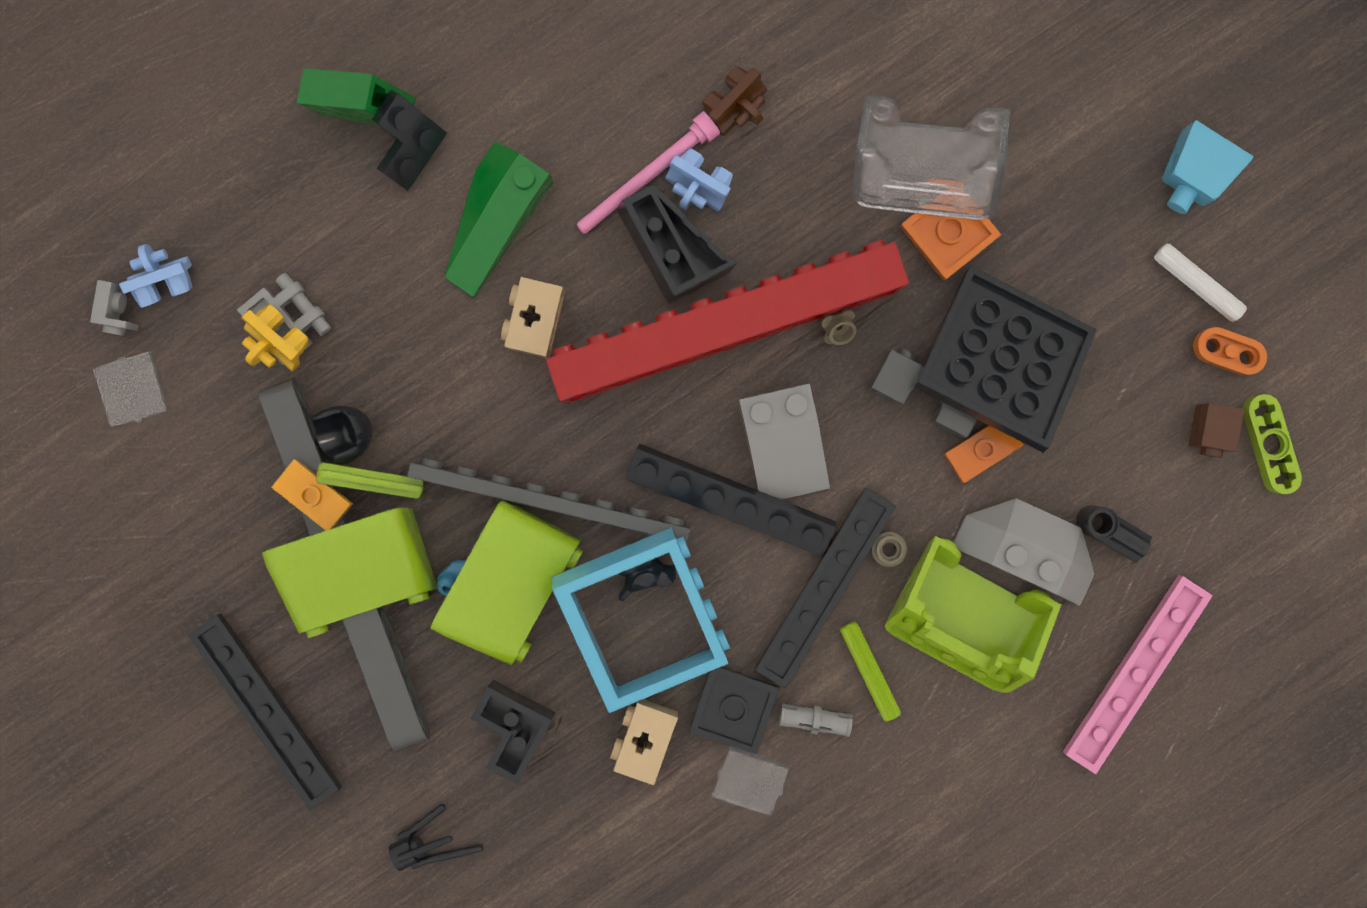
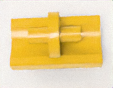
(262, 328)

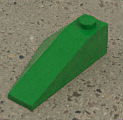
(496, 209)

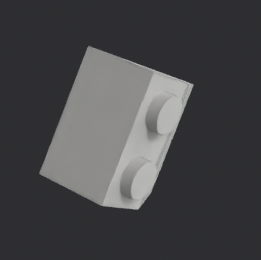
(785, 442)

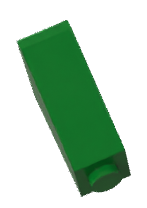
(345, 94)

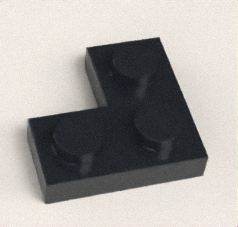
(414, 135)

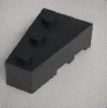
(671, 245)

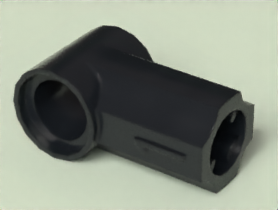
(1114, 532)

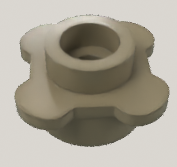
(839, 327)

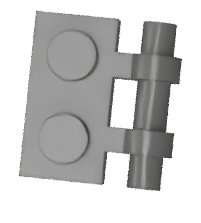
(294, 293)

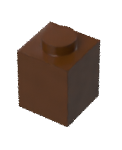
(1216, 429)

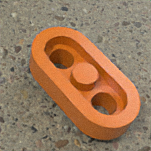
(1228, 350)

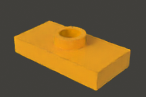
(315, 500)

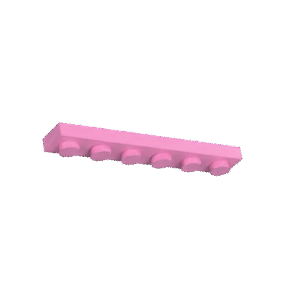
(1137, 674)

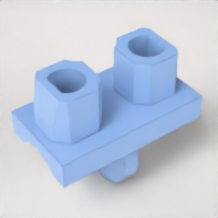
(696, 185)
(143, 284)

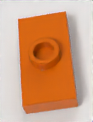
(980, 452)

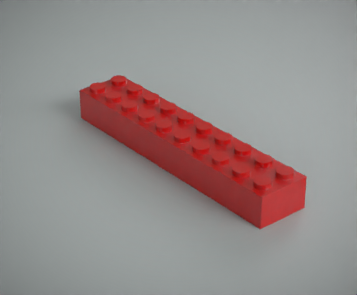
(727, 323)

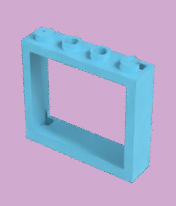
(620, 560)

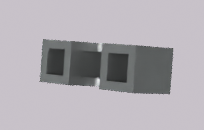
(897, 379)

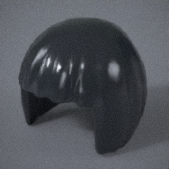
(342, 433)

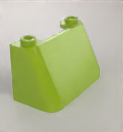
(351, 570)
(506, 583)
(972, 620)

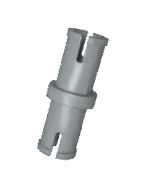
(815, 720)

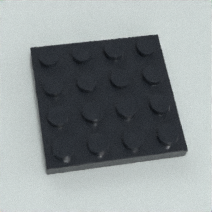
(1006, 359)

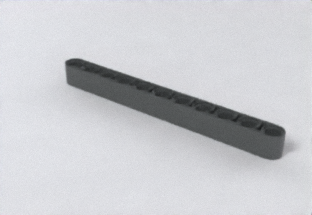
(368, 631)

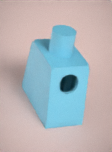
(1202, 167)

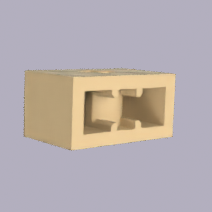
(547, 302)
(645, 761)

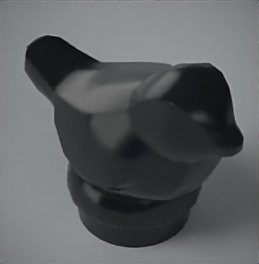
(647, 575)

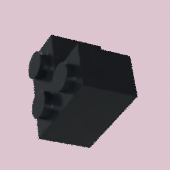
(520, 724)

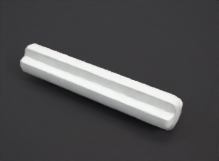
(1200, 282)

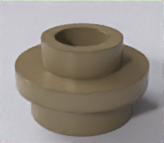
(899, 553)

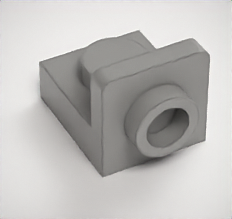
(107, 307)

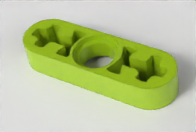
(1286, 451)

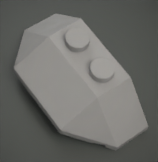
(1030, 547)

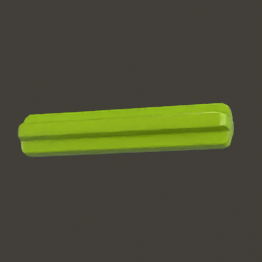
(369, 480)
(870, 671)

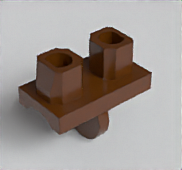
(740, 103)

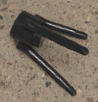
(412, 851)

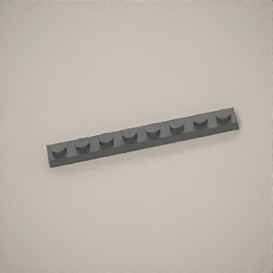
(535, 496)

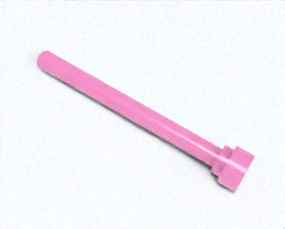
(701, 130)

